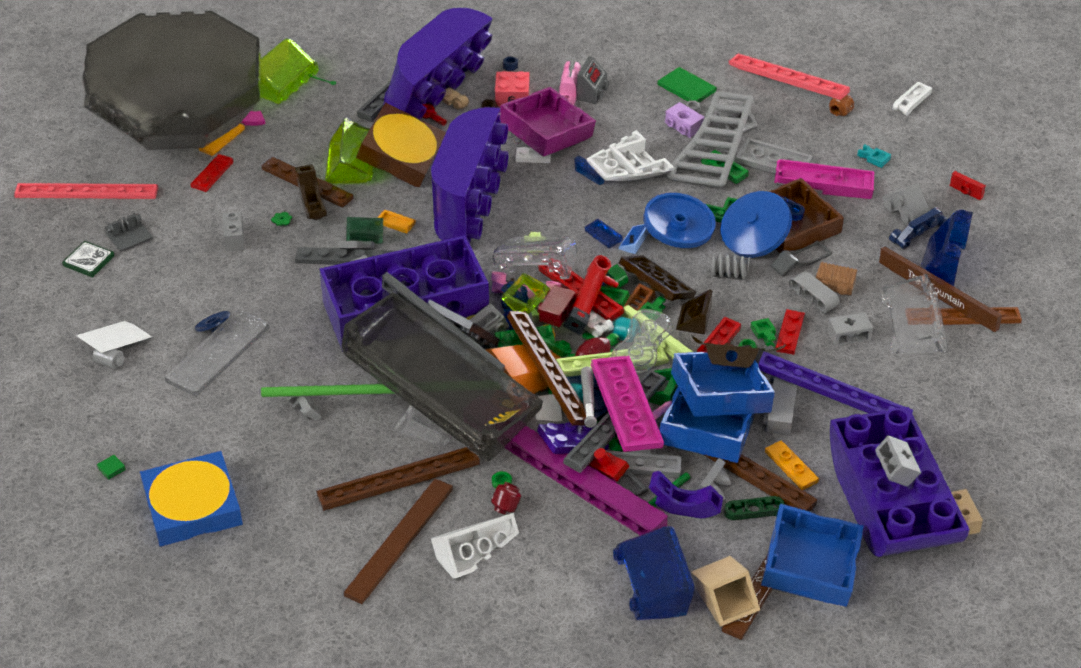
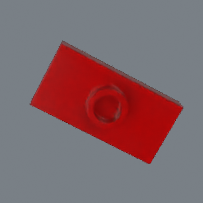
(967, 185)

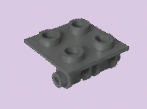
(128, 232)

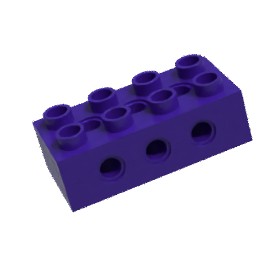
(433, 271)

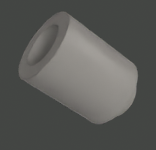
(112, 358)

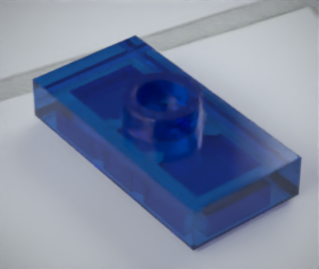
(587, 170)
(603, 233)

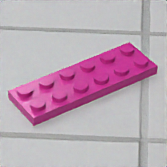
(627, 404)

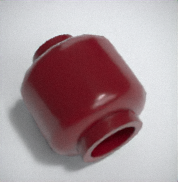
(506, 498)

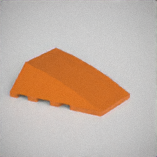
(521, 366)

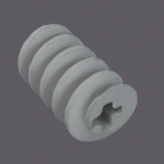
(730, 266)

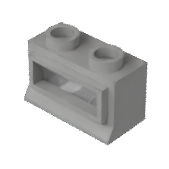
(490, 320)

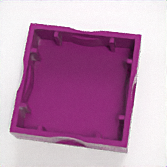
(547, 121)

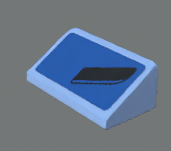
(634, 239)

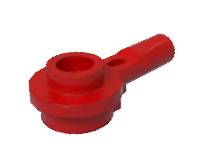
(430, 113)

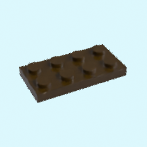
(657, 277)

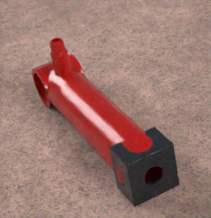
(587, 295)

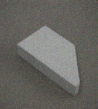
(356, 245)

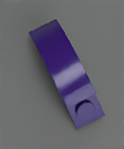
(677, 501)

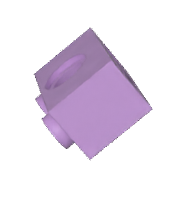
(683, 119)

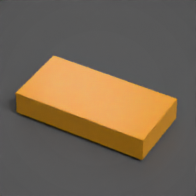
(397, 221)

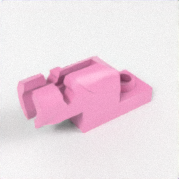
(568, 84)

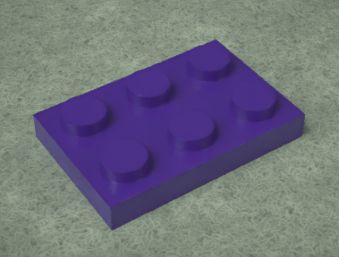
(563, 437)

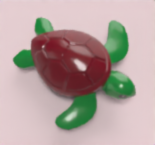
(596, 345)

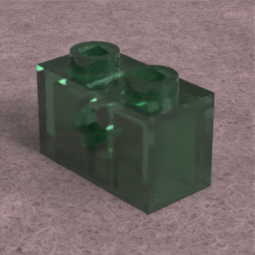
(364, 229)

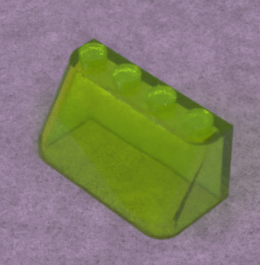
(285, 71)
(342, 163)

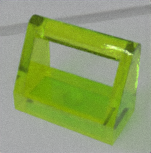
(537, 287)

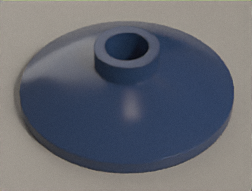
(212, 322)

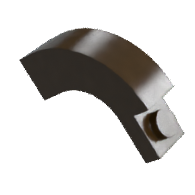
(310, 192)

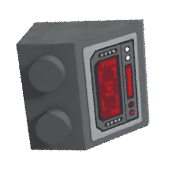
(591, 81)

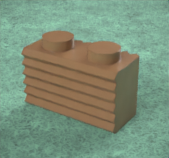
(837, 278)

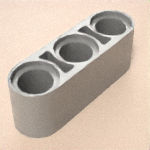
(814, 291)

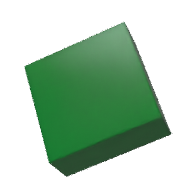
(111, 467)

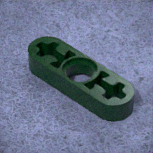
(757, 502)

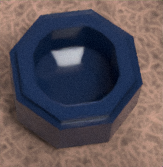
(510, 63)

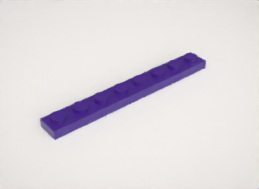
(824, 385)

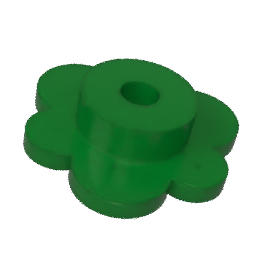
(281, 218)

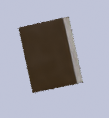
(695, 313)

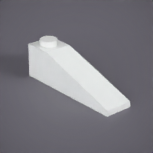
(465, 547)

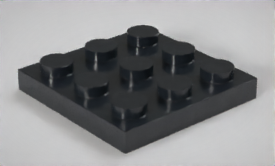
(465, 325)

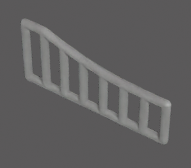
(728, 159)

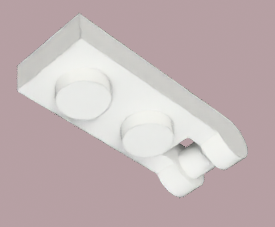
(912, 98)
(598, 325)

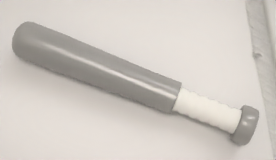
(588, 396)

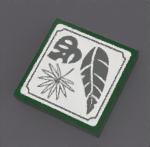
(88, 259)

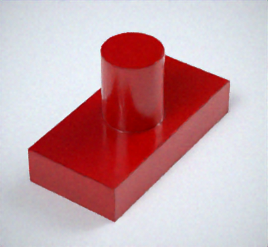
(609, 464)

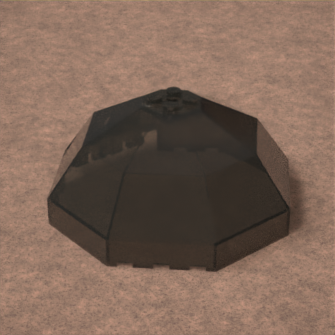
(173, 78)

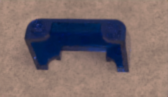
(944, 246)
(657, 574)

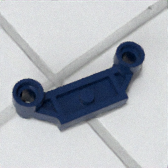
(917, 227)

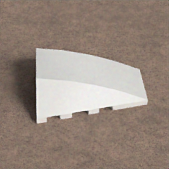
(628, 161)

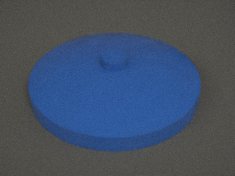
(679, 220)
(756, 224)

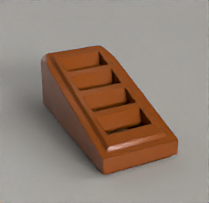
(644, 291)

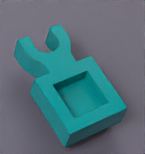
(876, 157)

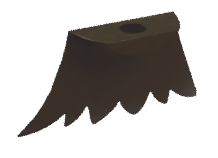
(745, 354)

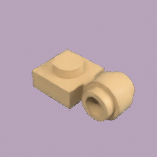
(455, 98)

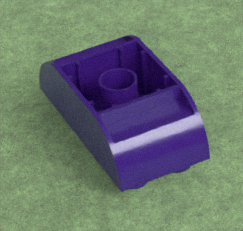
(438, 59)
(467, 172)
(893, 514)

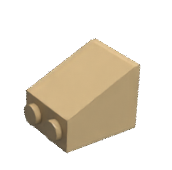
(726, 590)

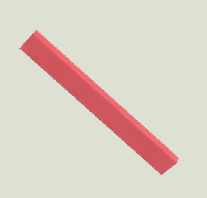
(790, 76)
(77, 190)

